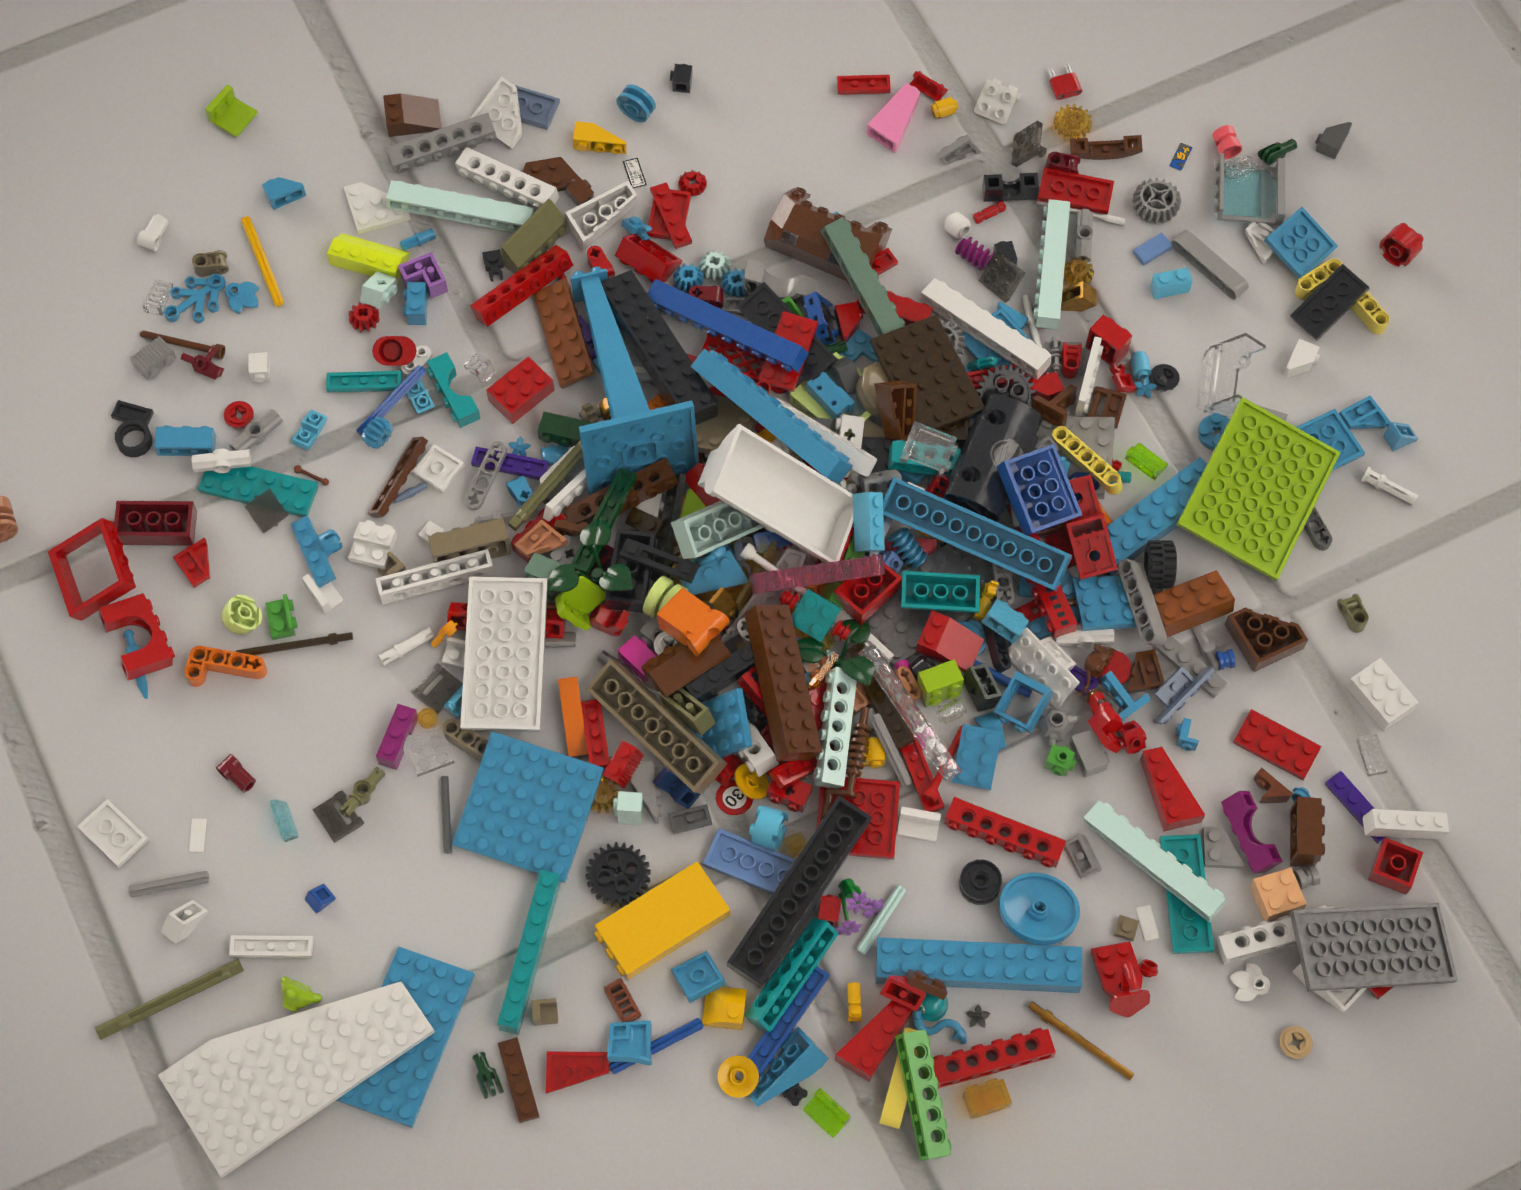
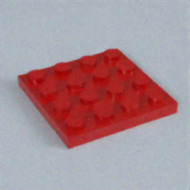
(879, 801)

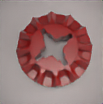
(695, 189)
(231, 410)

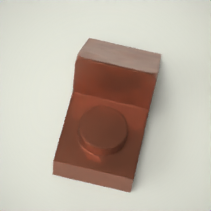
(1275, 790)

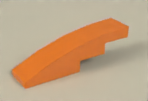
(572, 716)

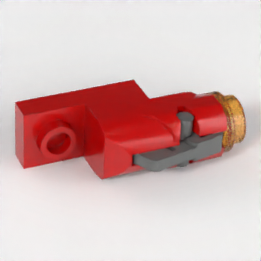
(1105, 719)

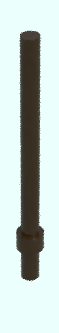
(332, 638)

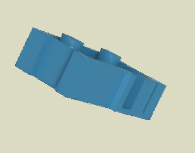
(830, 396)

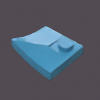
(630, 1042)

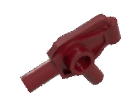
(203, 364)

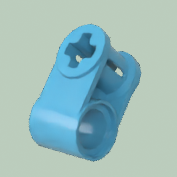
(519, 490)

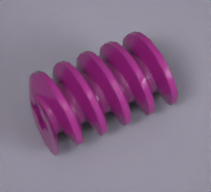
(973, 253)

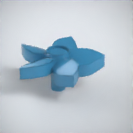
(1144, 387)
(519, 447)

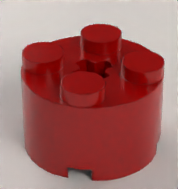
(1401, 245)

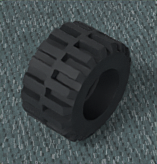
(1160, 563)

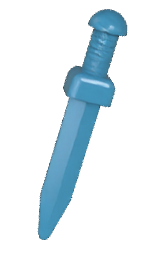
(141, 681)

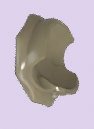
(866, 389)

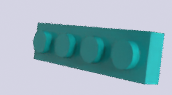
(363, 381)

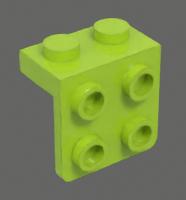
(579, 602)

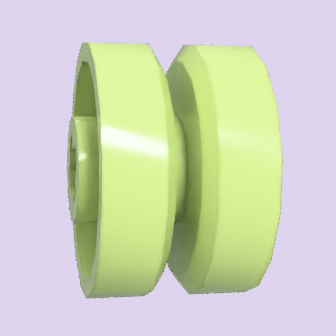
(659, 595)

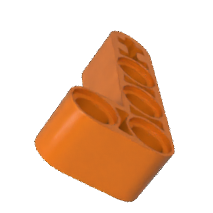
(227, 666)

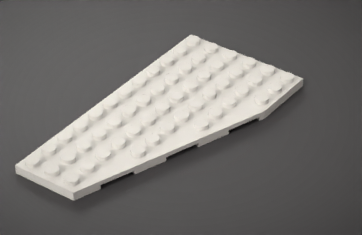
(276, 1075)

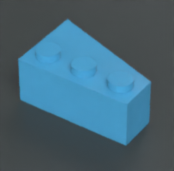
(717, 574)

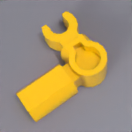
(987, 592)
(854, 1002)

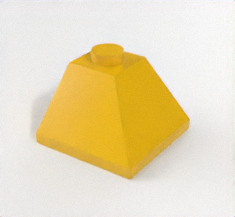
(725, 1008)

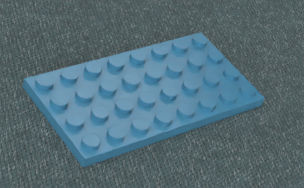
(402, 1085)

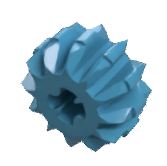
(687, 277)
(733, 283)
(377, 432)

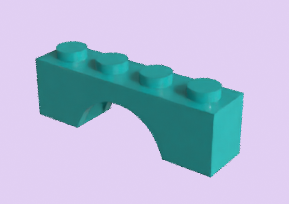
(462, 407)

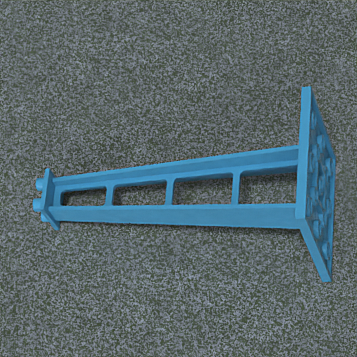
(634, 433)

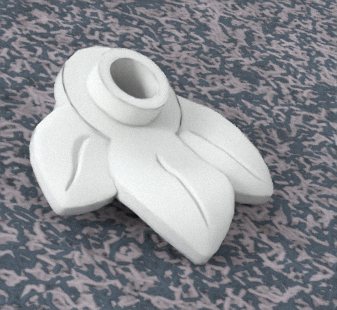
(1247, 981)

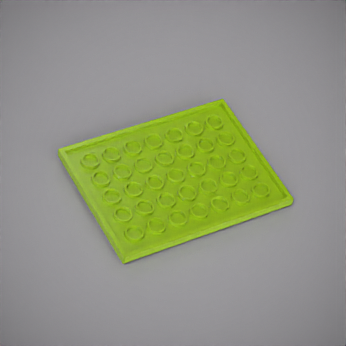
(1258, 489)

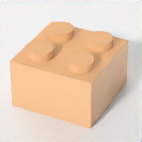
(1277, 894)

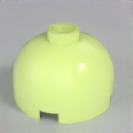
(241, 615)

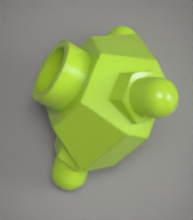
(297, 994)

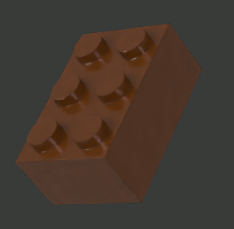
(1306, 831)

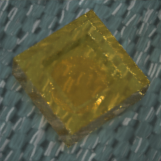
(794, 844)

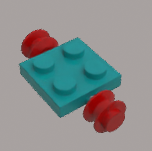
(815, 615)

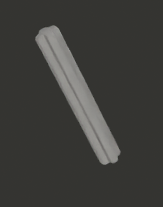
(890, 750)
(169, 884)

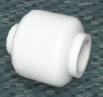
(957, 225)

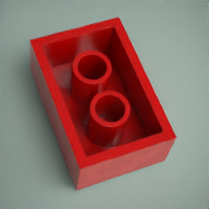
(520, 390)

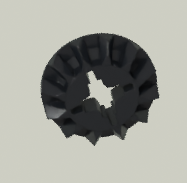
(1171, 374)

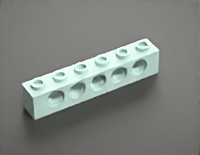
(840, 739)

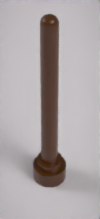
(185, 343)

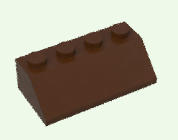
(679, 666)

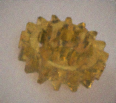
(1081, 121)

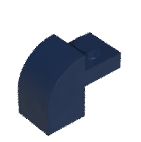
(676, 788)

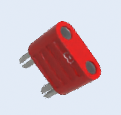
(1065, 85)

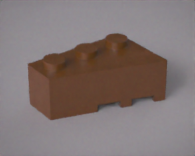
(897, 407)

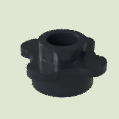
(795, 1099)

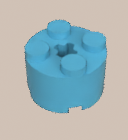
(769, 827)

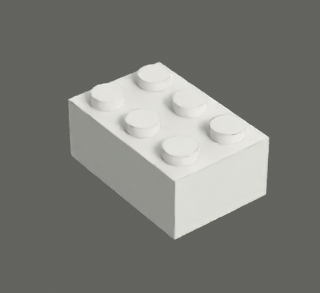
(1382, 694)

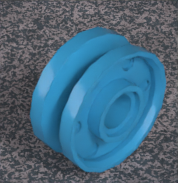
(636, 103)

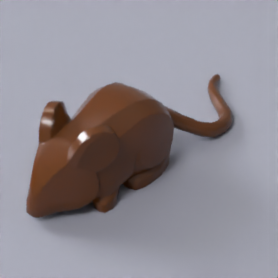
(1095, 662)

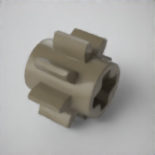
(590, 413)

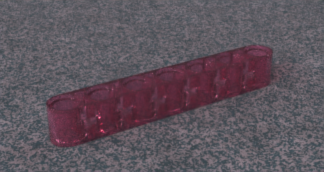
(817, 574)

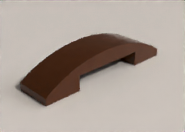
(1106, 150)

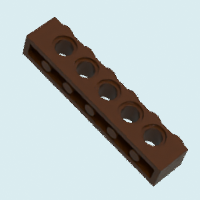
(649, 489)

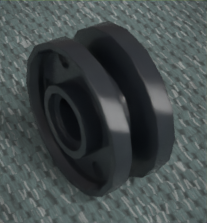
(978, 893)

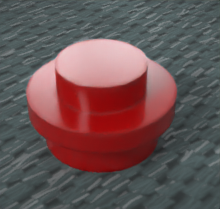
(1148, 968)

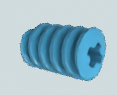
(909, 547)

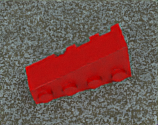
(1169, 791)

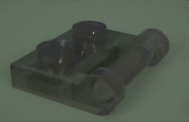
(441, 692)
(332, 820)

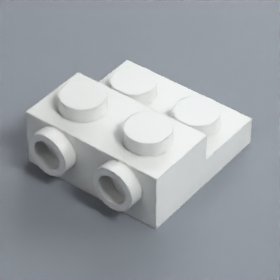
(372, 544)

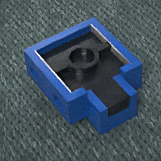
(823, 311)

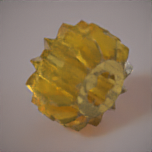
(1078, 271)
(605, 804)

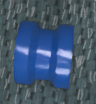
(1226, 659)

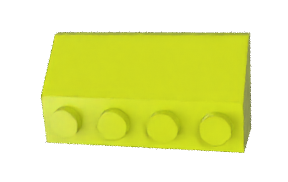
(365, 256)

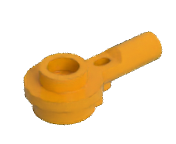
(448, 629)

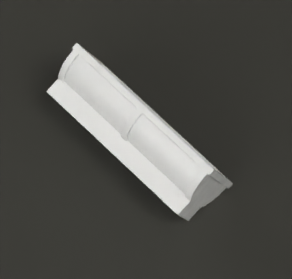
(780, 493)

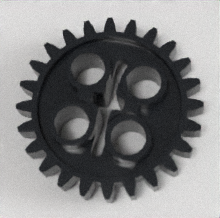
(989, 385)
(609, 889)

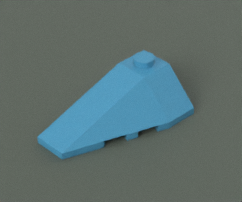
(795, 1062)

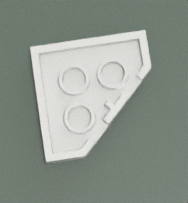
(503, 111)
(370, 208)

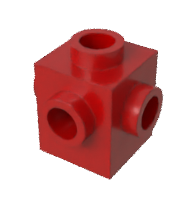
(1131, 737)

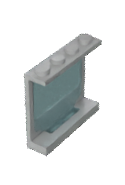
(1251, 197)

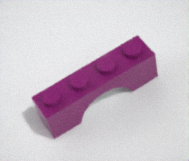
(1240, 811)

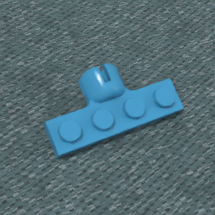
(317, 549)

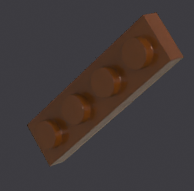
(518, 1080)

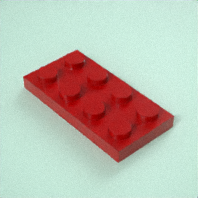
(1078, 189)
(799, 331)
(1277, 744)

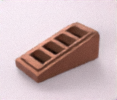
(612, 987)

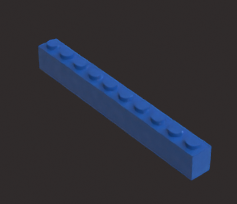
(728, 326)

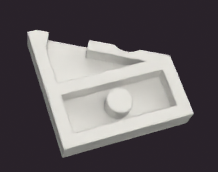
(1256, 235)

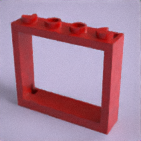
(66, 580)

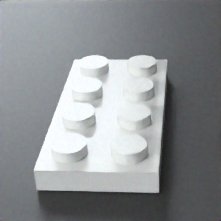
(1089, 378)

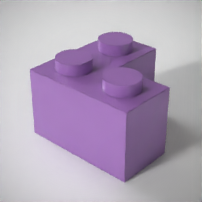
(424, 270)

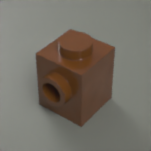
(579, 191)

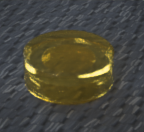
(427, 718)

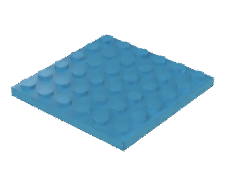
(528, 806)

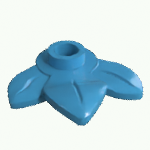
(244, 297)

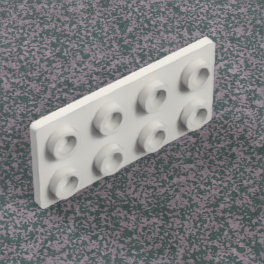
(1044, 663)

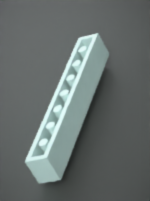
(457, 206)
(1053, 264)
(1154, 861)

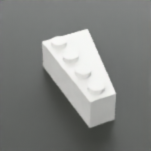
(600, 213)

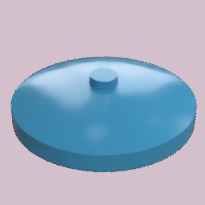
(1039, 908)

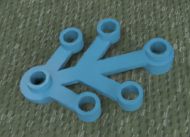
(196, 296)

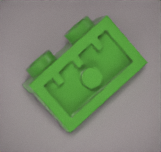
(280, 618)

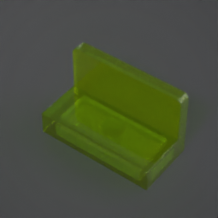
(1146, 461)
(827, 1113)

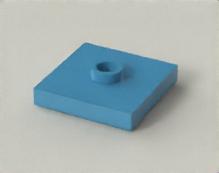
(698, 976)

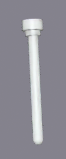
(750, 553)

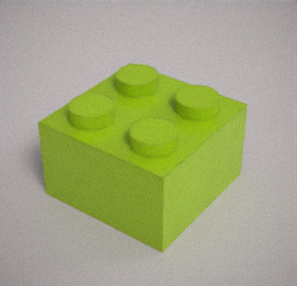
(940, 683)

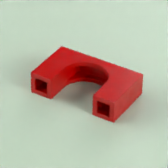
(138, 612)

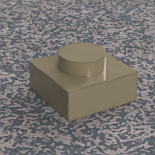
(1126, 928)

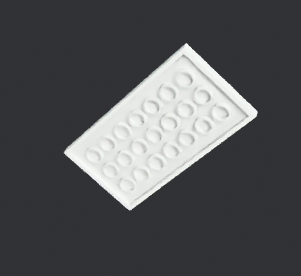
(504, 654)

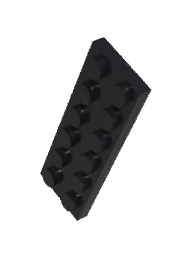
(765, 310)

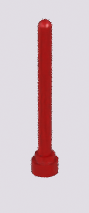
(930, 794)

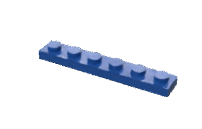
(772, 1041)

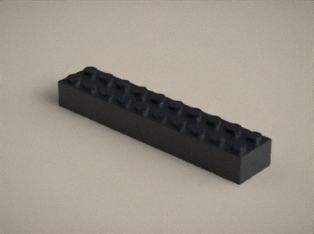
(657, 346)
(799, 892)

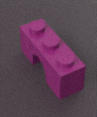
(392, 745)

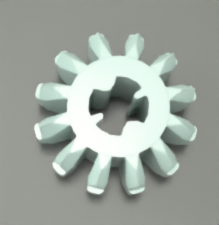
(714, 265)

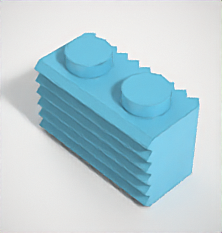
(1171, 283)
(1005, 620)

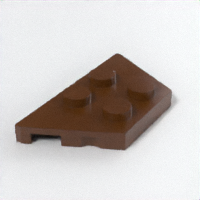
(551, 171)

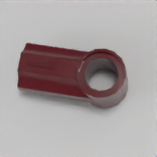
(233, 770)

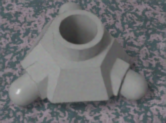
(1056, 725)

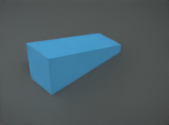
(1017, 317)

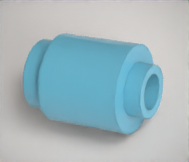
(1140, 365)

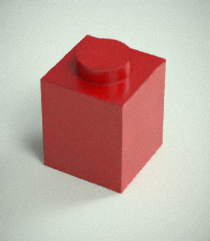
(830, 909)

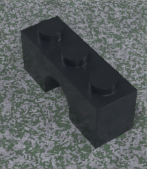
(1023, 188)

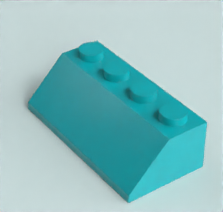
(940, 591)

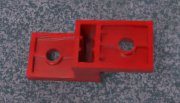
(1089, 532)

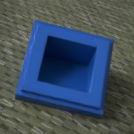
(319, 898)

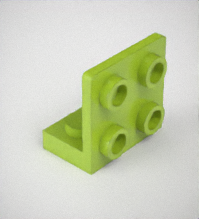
(230, 112)

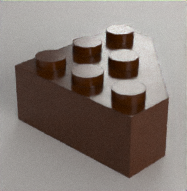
(1264, 637)

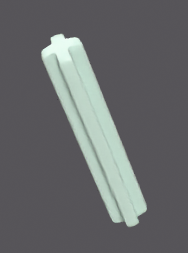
(880, 919)

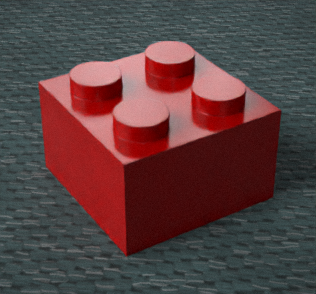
(1114, 339)
(1395, 866)

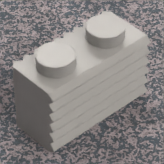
(153, 358)

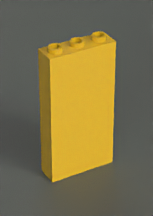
(661, 921)

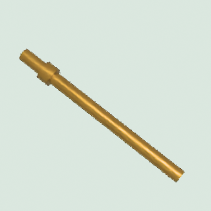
(1047, 1017)

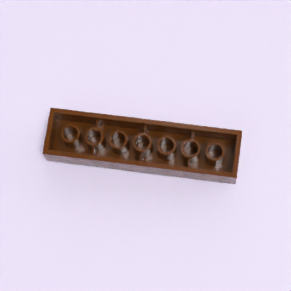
(783, 683)

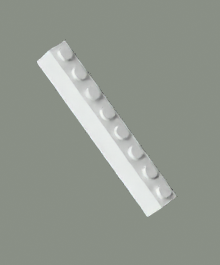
(986, 328)

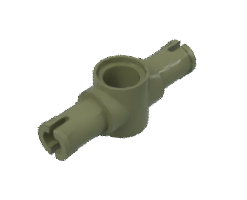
(357, 799)

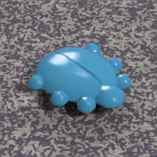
(553, 453)

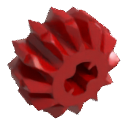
(363, 317)

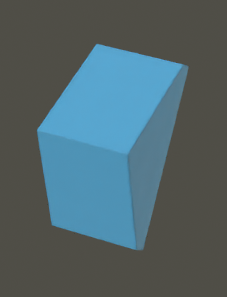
(1399, 435)
(991, 722)

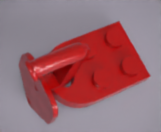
(1116, 969)

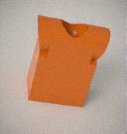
(691, 621)

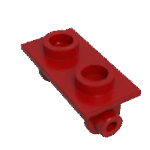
(928, 86)

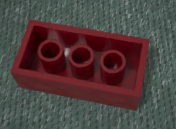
(156, 522)

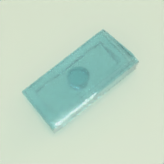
(284, 820)

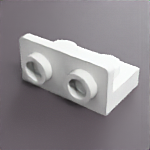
(454, 652)

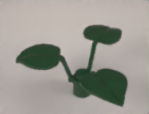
(617, 577)
(858, 668)

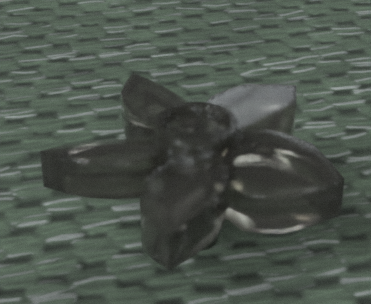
(978, 1016)

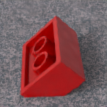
(647, 258)
(866, 595)

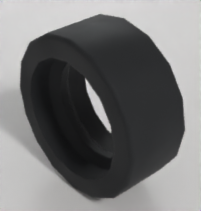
(133, 425)

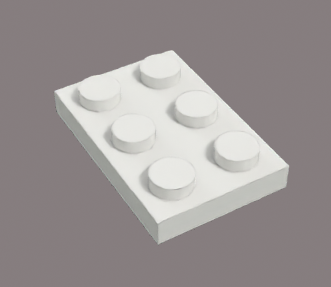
(113, 833)

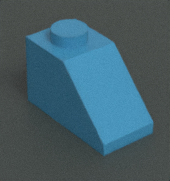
(282, 191)

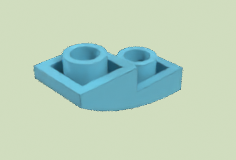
(420, 398)
(310, 430)

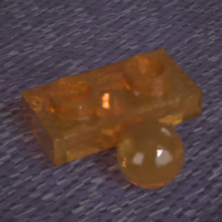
(818, 675)

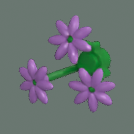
(851, 892)

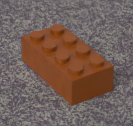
(1194, 603)

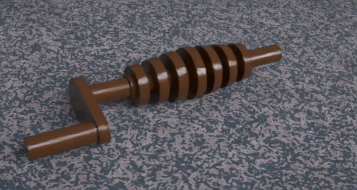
(856, 758)

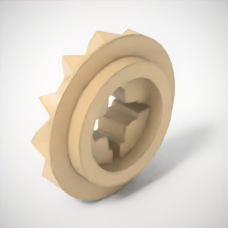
(1299, 1034)

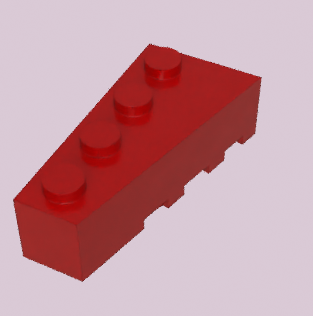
(872, 1043)

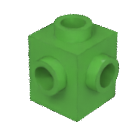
(1060, 760)

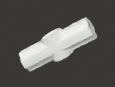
(221, 460)
(1086, 639)

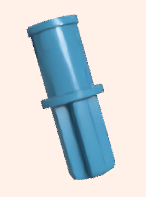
(418, 239)

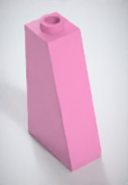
(894, 118)

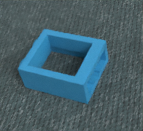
(1018, 680)

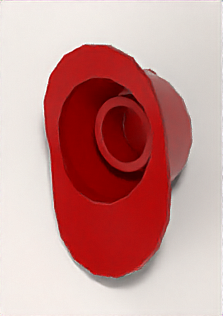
(394, 350)

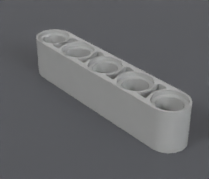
(1210, 264)
(1142, 602)

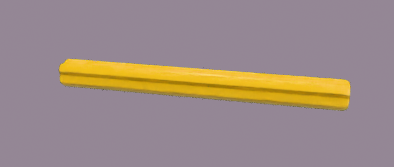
(262, 261)

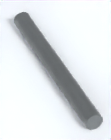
(446, 814)

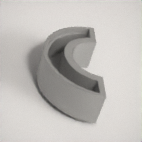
(795, 287)

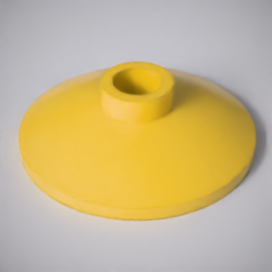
(750, 783)
(728, 1080)

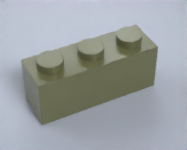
(689, 710)

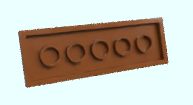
(564, 333)

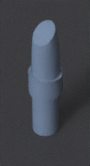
(410, 492)

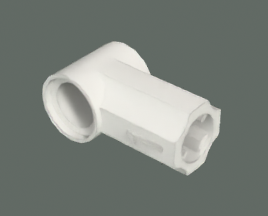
(151, 236)

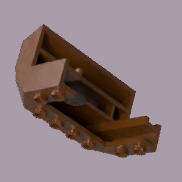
(806, 221)

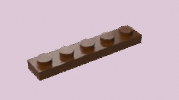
(398, 477)

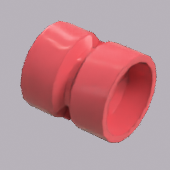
(1227, 142)

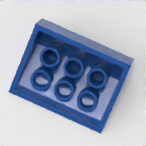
(1039, 490)

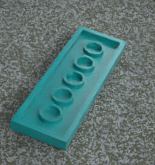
(247, 482)
(1188, 929)

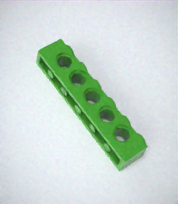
(917, 1103)

